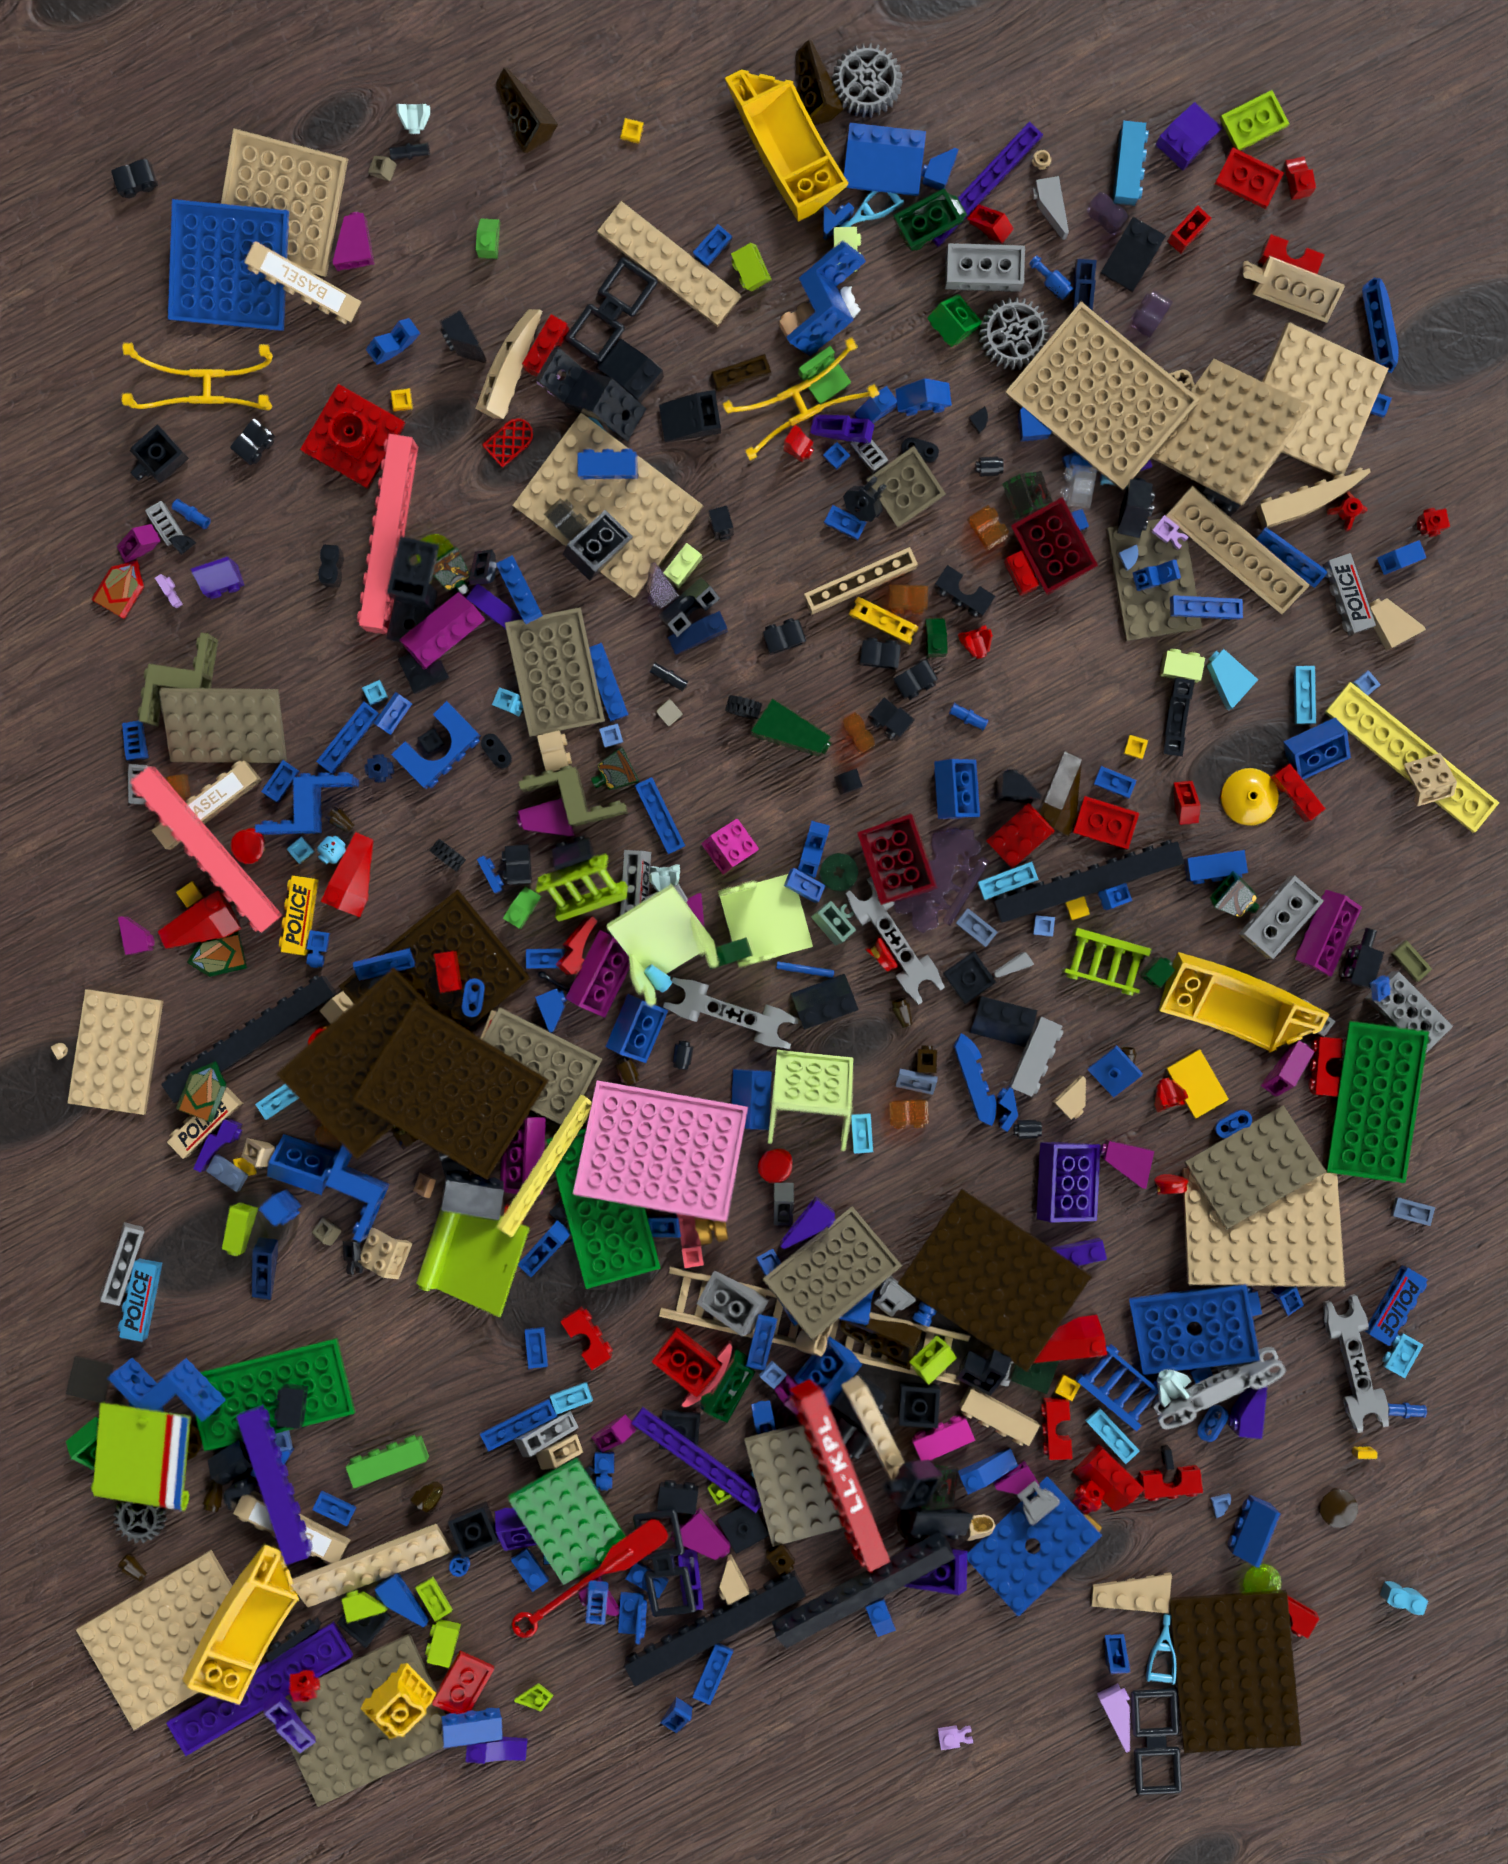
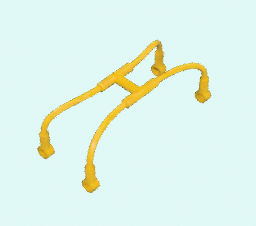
(794, 392)
(264, 404)

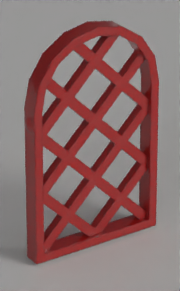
(521, 448)

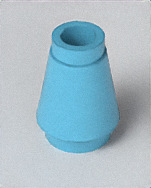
(658, 978)

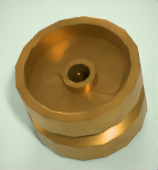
(705, 1228)

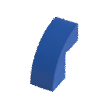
(391, 344)
(813, 848)

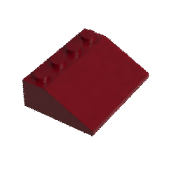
(1054, 546)
(897, 859)

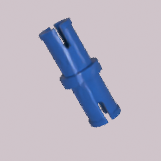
(191, 513)
(968, 716)
(1406, 1410)

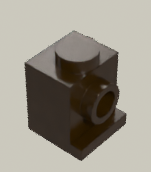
(931, 1065)
(778, 1552)

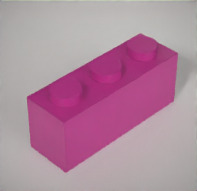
(943, 1439)

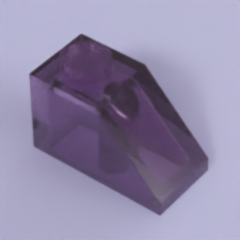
(659, 588)

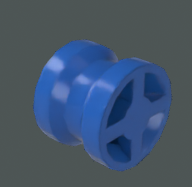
(459, 1569)

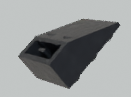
(690, 417)

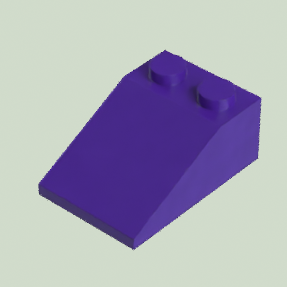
(1188, 135)
(811, 1221)
(1249, 1413)
(948, 1578)

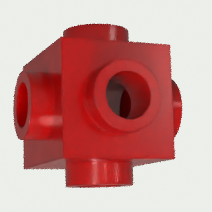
(1433, 522)
(1088, 1497)
(304, 1686)

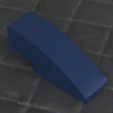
(1084, 282)

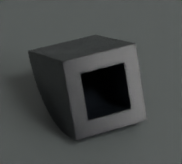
(848, 781)

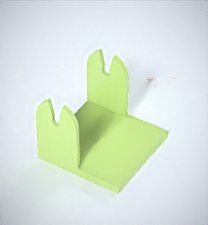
(768, 917)
(661, 934)
(813, 1085)

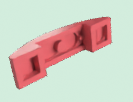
(690, 1242)
(724, 1357)

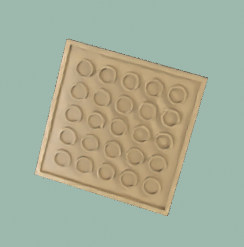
(293, 179)
(1337, 388)
(1232, 431)

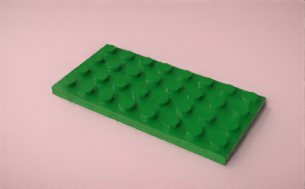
(1377, 1101)
(608, 1236)
(259, 1379)

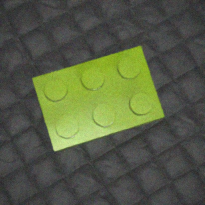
(1254, 120)

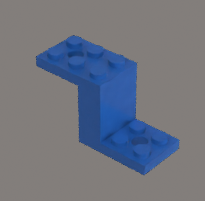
(821, 288)
(307, 804)
(359, 1186)
(181, 1381)

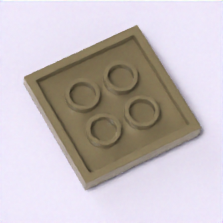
(909, 487)

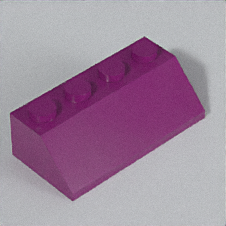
(442, 630)
(1328, 932)
(600, 975)
(523, 1153)

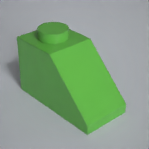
(488, 238)
(522, 907)

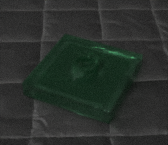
(1037, 1377)

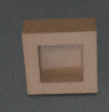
(424, 1185)

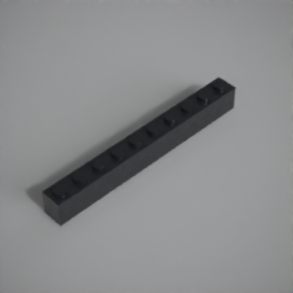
(1088, 882)
(255, 1033)
(862, 1590)
(714, 1628)

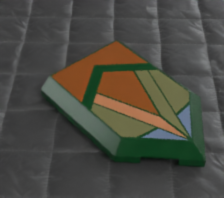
(219, 955)
(203, 1092)

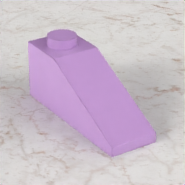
(1116, 1706)

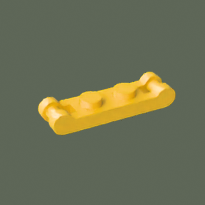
(883, 620)

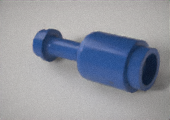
(1054, 280)

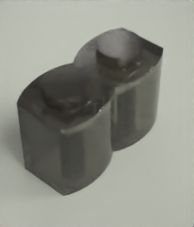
(565, 519)

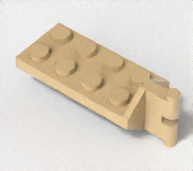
(1294, 287)

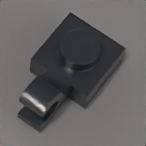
(352, 1254)

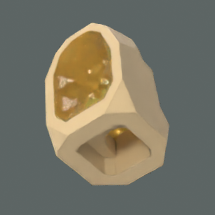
(980, 1527)

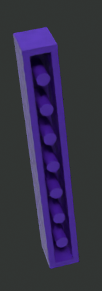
(274, 1484)

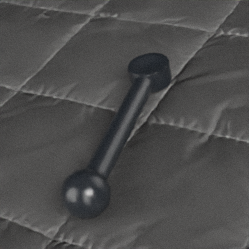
(542, 974)

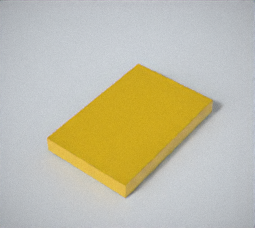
(1200, 1083)

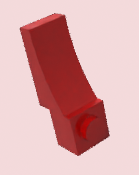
(571, 961)

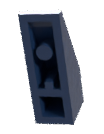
(699, 632)
(264, 1267)

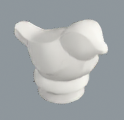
(849, 300)

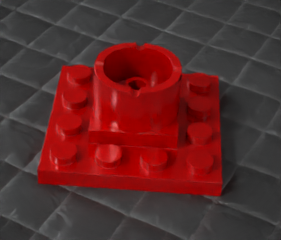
(353, 454)

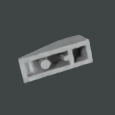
(1051, 204)
(546, 1434)

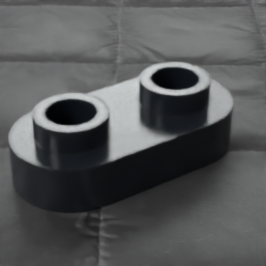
(921, 446)
(496, 750)

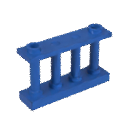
(1102, 1392)

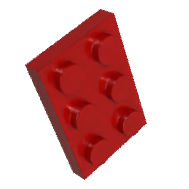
(1249, 178)
(1105, 822)
(1020, 835)
(462, 1684)

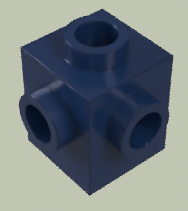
(384, 773)

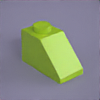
(361, 1605)

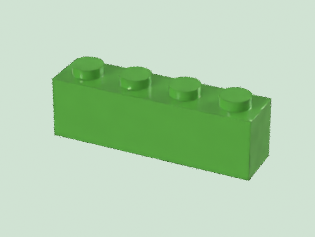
(387, 1461)

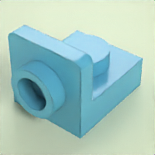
(508, 701)

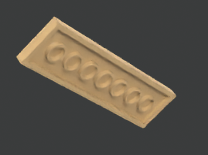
(669, 264)
(1237, 550)
(371, 1565)

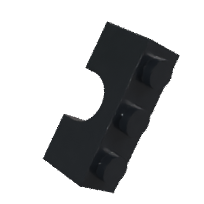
(695, 597)
(975, 603)

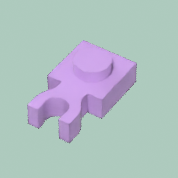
(1167, 530)
(167, 587)
(951, 1737)

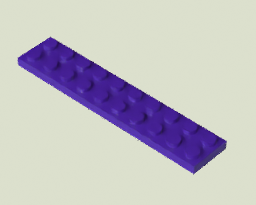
(217, 1716)

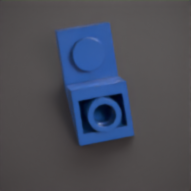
(1401, 557)
(1156, 575)
(1007, 1099)

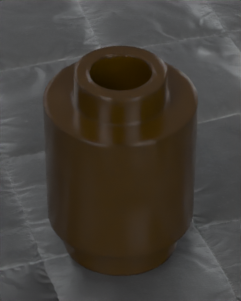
(627, 1071)

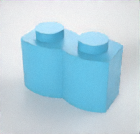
(1404, 1598)

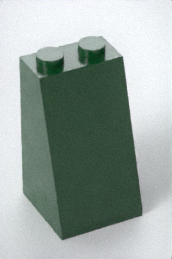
(790, 730)

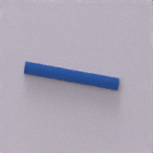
(805, 969)

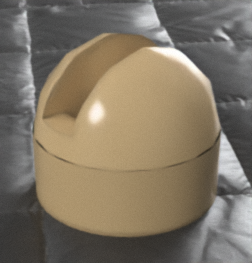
(60, 1050)

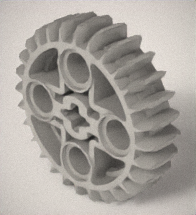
(867, 72)
(1017, 326)

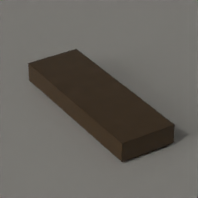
(741, 372)

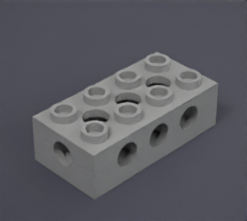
(984, 255)
(1294, 918)
(1419, 1006)

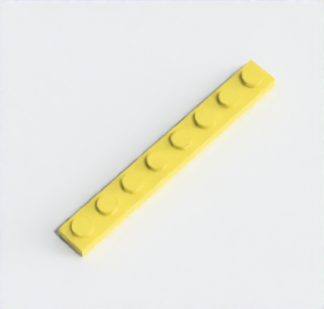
(545, 1166)

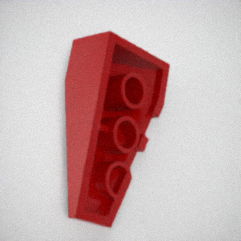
(351, 878)
(1075, 1340)

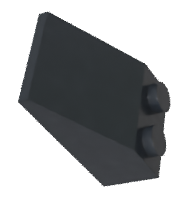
(1133, 254)
(631, 370)
(597, 545)
(573, 853)

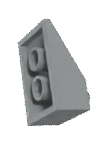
(732, 1303)

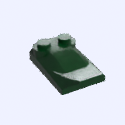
(929, 218)
(729, 1390)

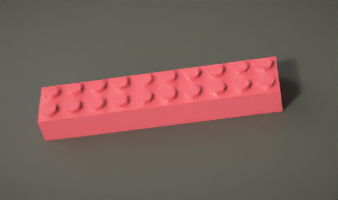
(388, 527)
(206, 848)

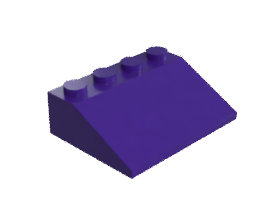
(1068, 1182)

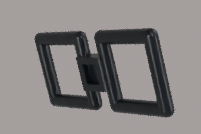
(611, 310)
(664, 1565)
(1156, 1741)

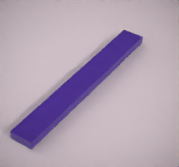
(995, 172)
(697, 1458)

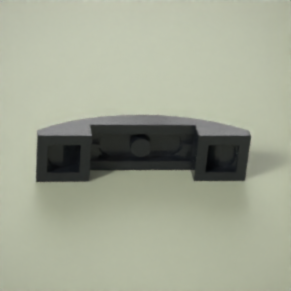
(1177, 716)

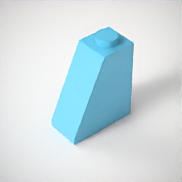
(1230, 678)

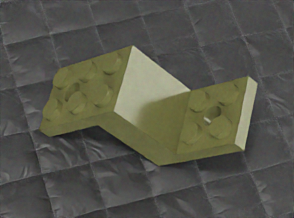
(169, 677)
(572, 796)

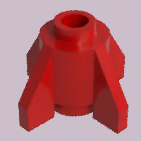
(1348, 509)
(977, 641)
(1169, 1094)

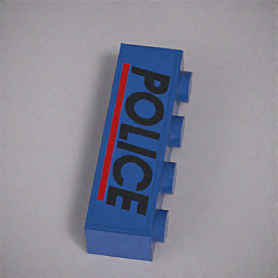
(1396, 1305)

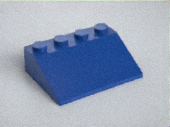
(884, 159)

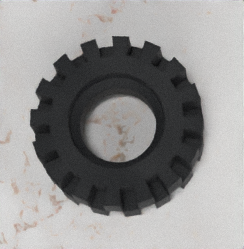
(743, 707)
(447, 855)

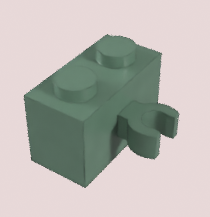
(834, 922)

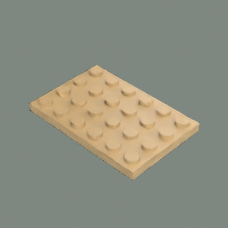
(115, 1052)

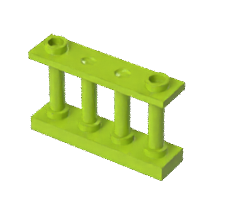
(582, 903)
(1120, 947)

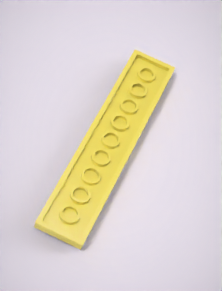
(1400, 745)

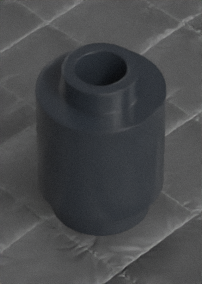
(989, 466)
(682, 1054)
(1027, 1129)

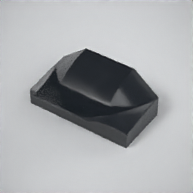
(483, 567)

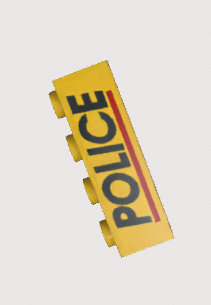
(299, 915)

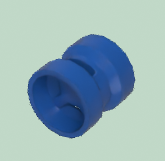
(924, 1314)

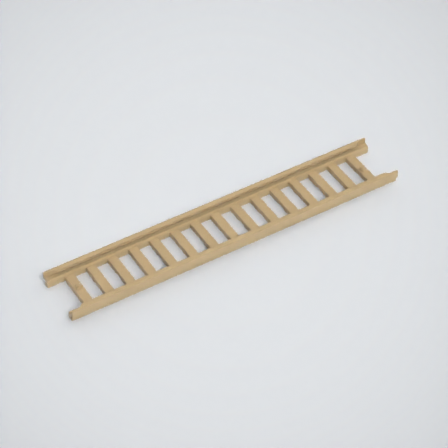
(866, 1357)

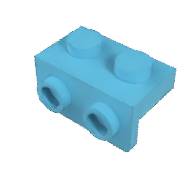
(1402, 1355)

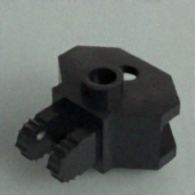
(865, 499)

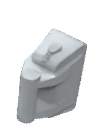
(895, 1294)
(1038, 1505)

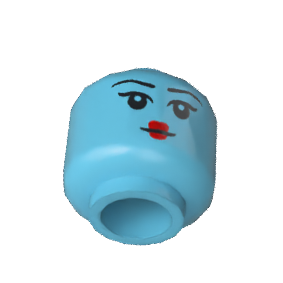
(331, 850)

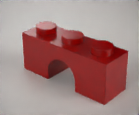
(1276, 247)
(551, 335)
(1305, 801)
(1321, 1081)
(580, 1322)
(1055, 1411)
(1187, 1483)

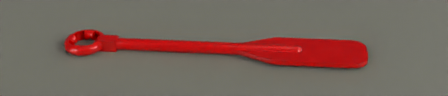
(619, 1558)

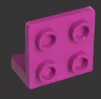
(729, 846)

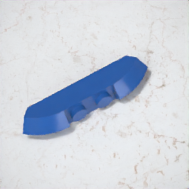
(1381, 323)
(983, 1104)

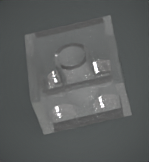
(1079, 485)

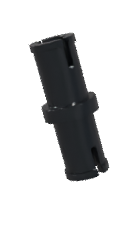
(409, 151)
(668, 676)

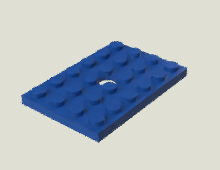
(1225, 1336)
(1024, 1576)

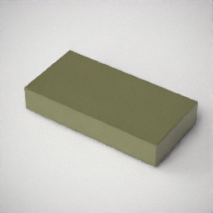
(1411, 961)

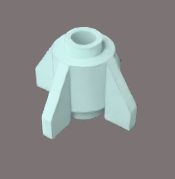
(413, 116)
(664, 876)
(1171, 1386)

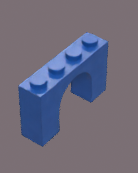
(462, 737)

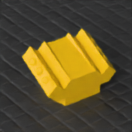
(399, 1702)

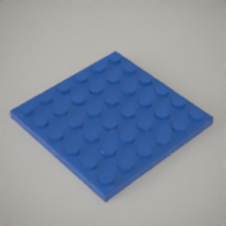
(209, 267)

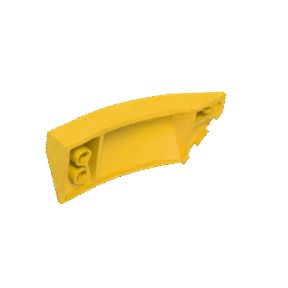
(787, 141)
(1238, 1003)
(243, 1628)

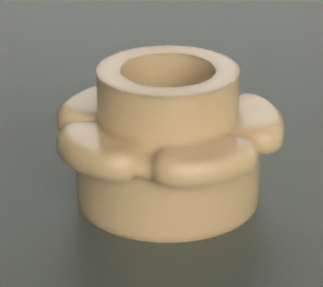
(1042, 154)

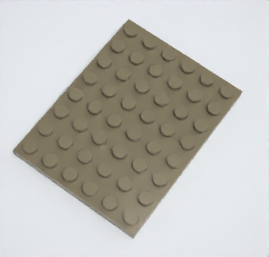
(348, 1743)

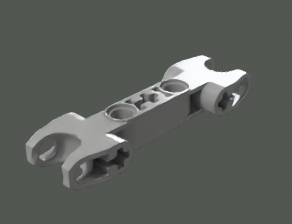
(913, 970)
(697, 1001)
(1220, 1388)
(1363, 1397)

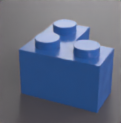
(923, 395)

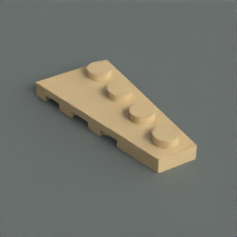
(1140, 1594)

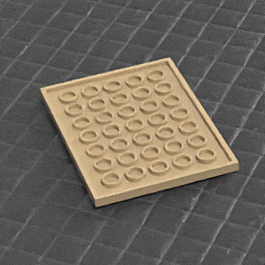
(1102, 396)
(647, 507)
(1280, 1245)
(153, 1637)

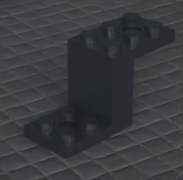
(591, 394)
(411, 585)

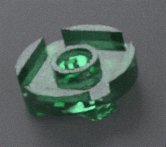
(844, 862)

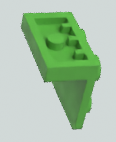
(829, 384)

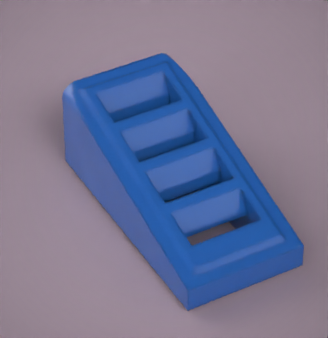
(130, 756)
(596, 1590)

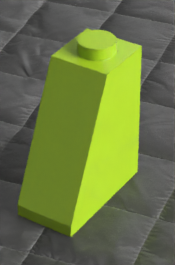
(239, 1228)

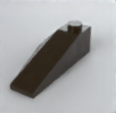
(816, 86)
(530, 118)
(1062, 795)
(890, 1338)

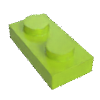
(434, 1598)

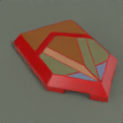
(120, 588)

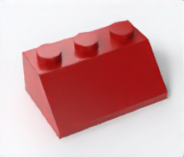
(687, 1362)
(1111, 1476)

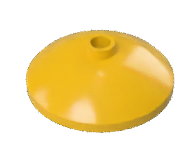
(1237, 799)

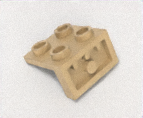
(1431, 779)
(384, 1254)

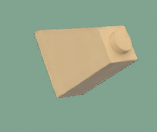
(1393, 623)

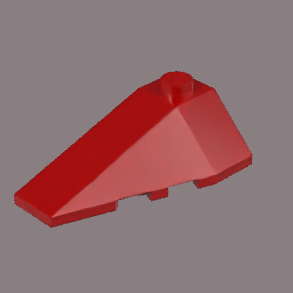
(203, 921)

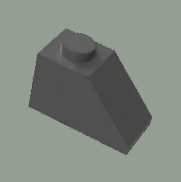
(783, 1203)

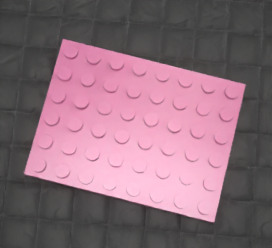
(661, 1151)

